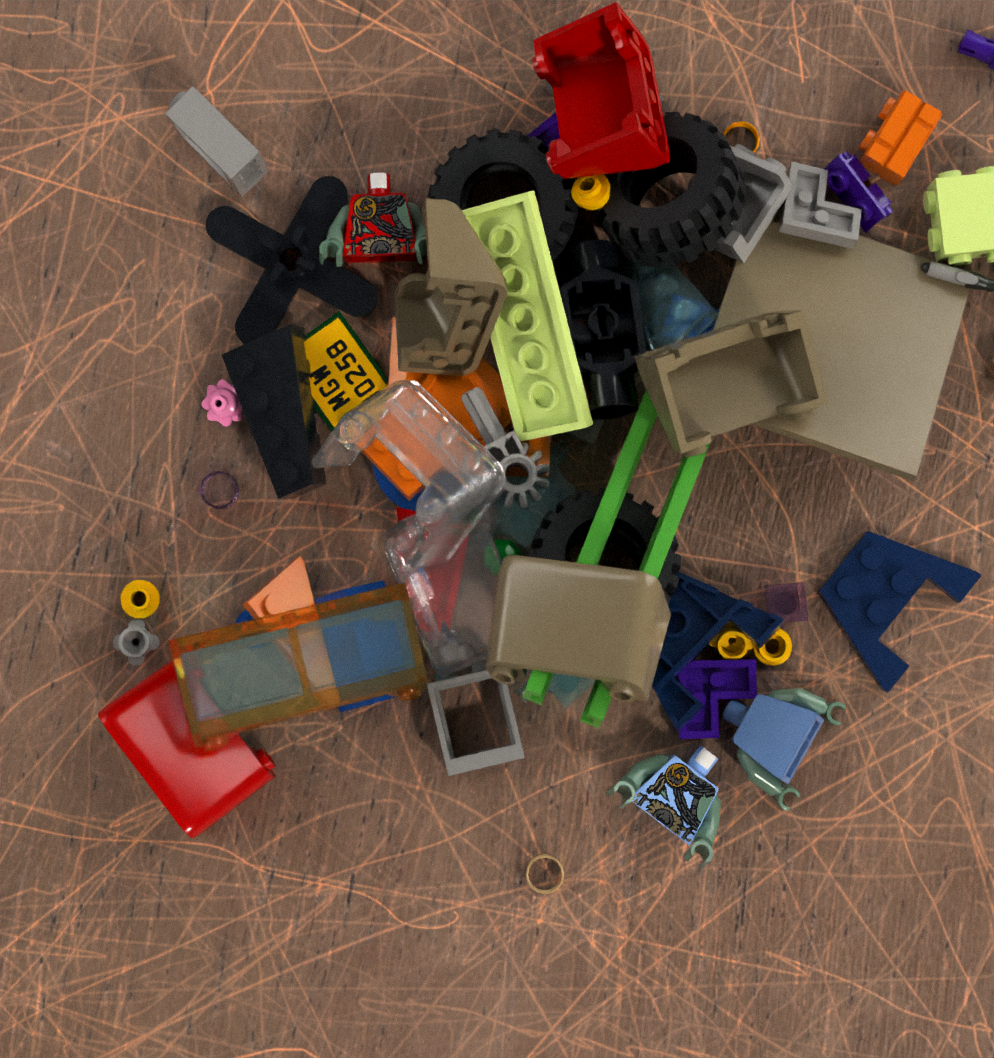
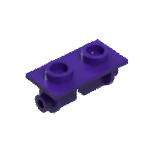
(847, 179)

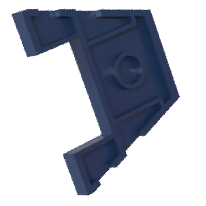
(873, 589)
(695, 619)

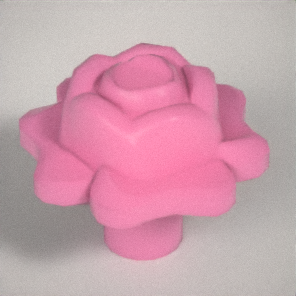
(222, 403)

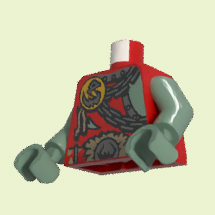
(376, 227)

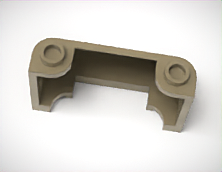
(453, 308)
(732, 378)
(578, 624)

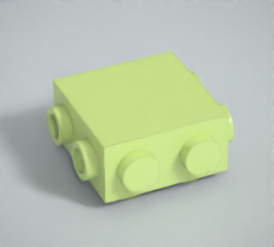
(961, 216)

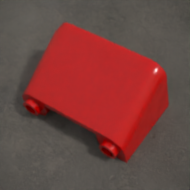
(602, 96)
(190, 782)

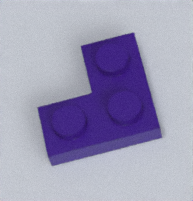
(713, 681)

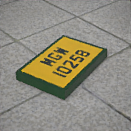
(340, 369)

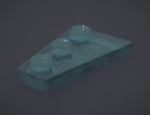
(669, 304)

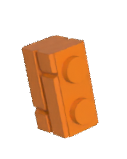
(899, 137)

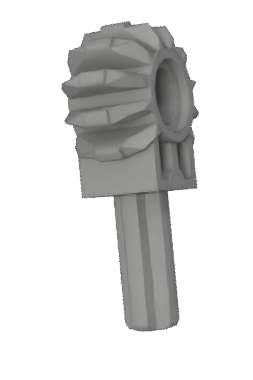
(506, 450)

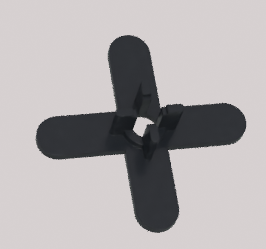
(277, 284)

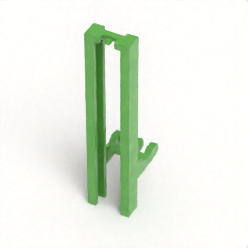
(601, 527)

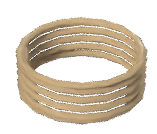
(550, 890)

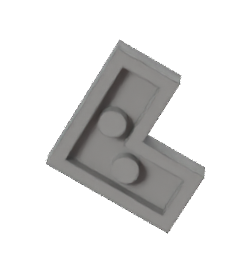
(810, 216)

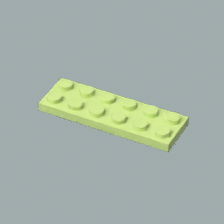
(532, 328)

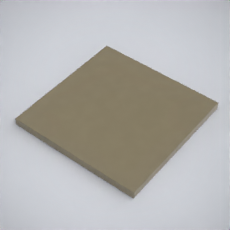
(875, 334)

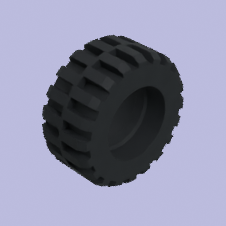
(516, 154)
(692, 220)
(631, 530)

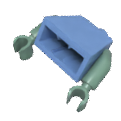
(777, 735)

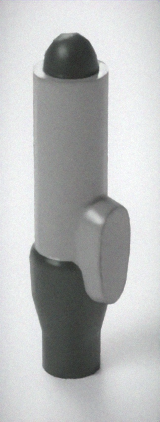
(968, 279)

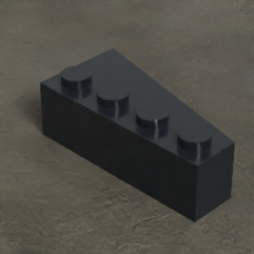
(279, 407)

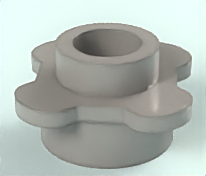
(125, 642)

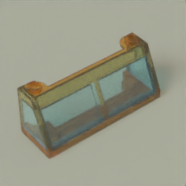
(298, 664)

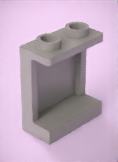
(765, 193)

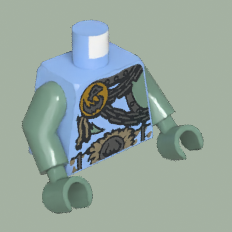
(676, 797)

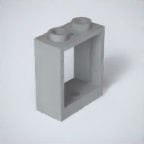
(216, 140)
(480, 758)

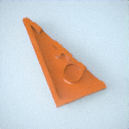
(282, 593)

